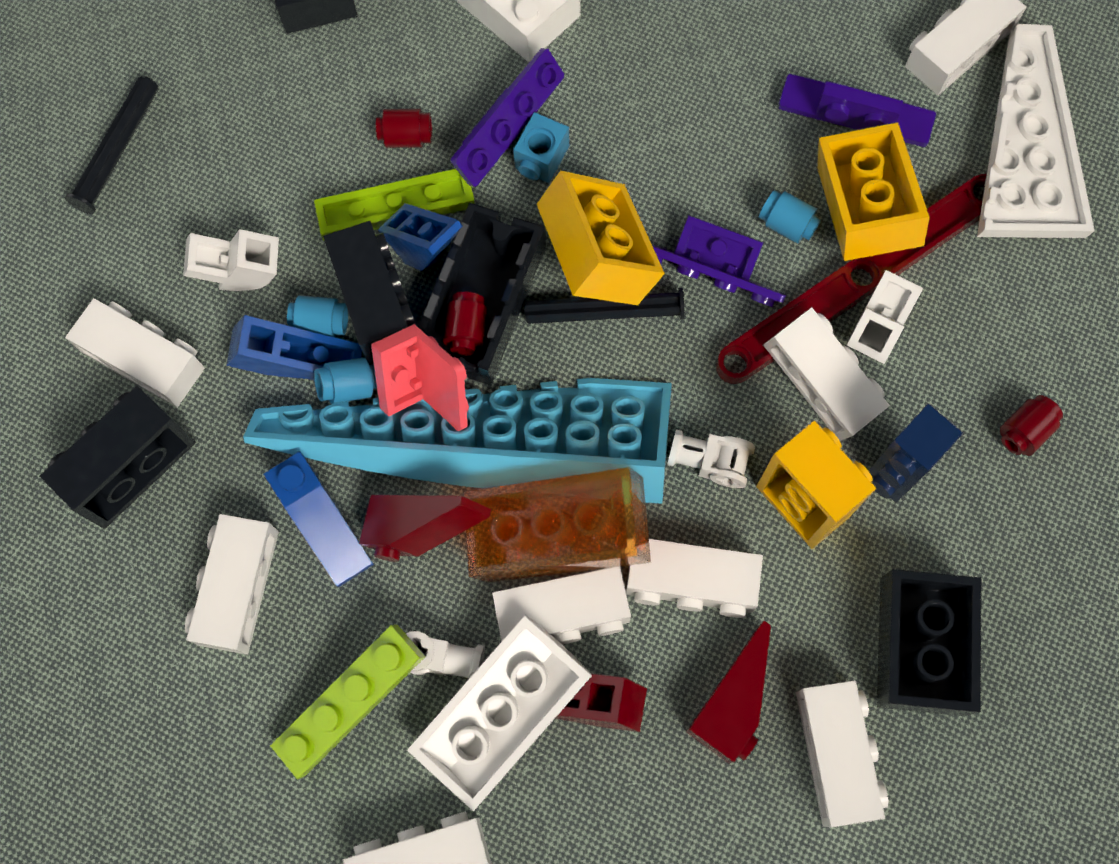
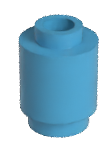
(789, 216)
(318, 315)
(345, 380)

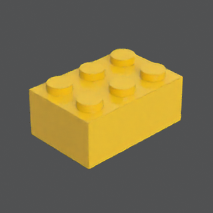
(872, 192)
(599, 239)
(815, 483)

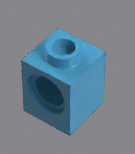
(541, 134)

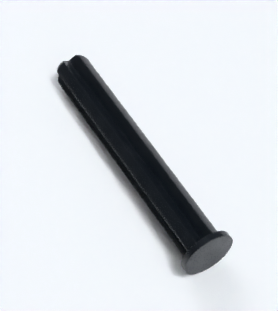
(113, 145)
(593, 309)

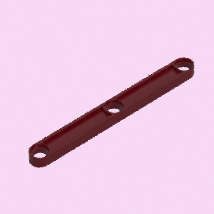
(839, 292)

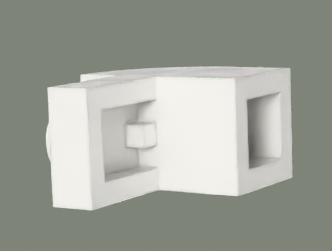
(237, 264)
(884, 316)

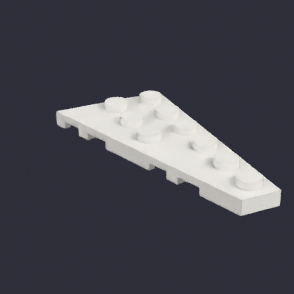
(1034, 159)

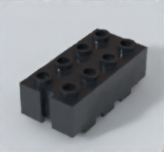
(498, 265)

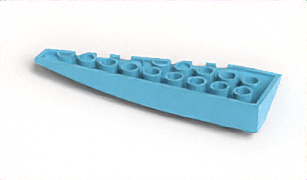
(507, 437)

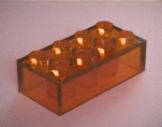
(559, 526)

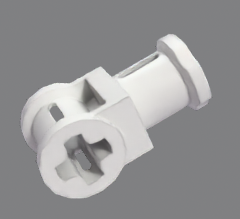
(713, 457)
(446, 658)

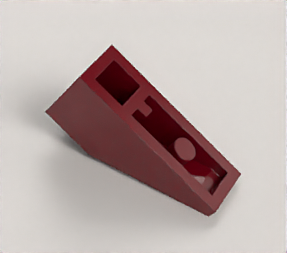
(416, 523)
(607, 703)
(735, 705)

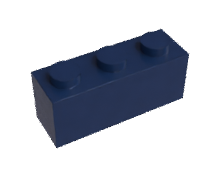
(913, 453)

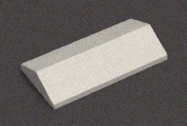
(499, 712)

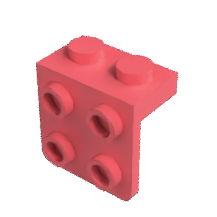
(415, 369)

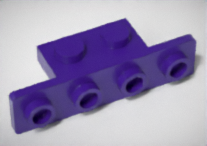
(855, 108)
(507, 117)
(721, 255)

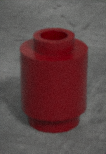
(404, 128)
(465, 323)
(1031, 425)

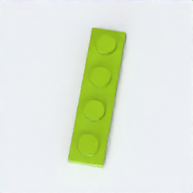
(436, 192)
(347, 701)

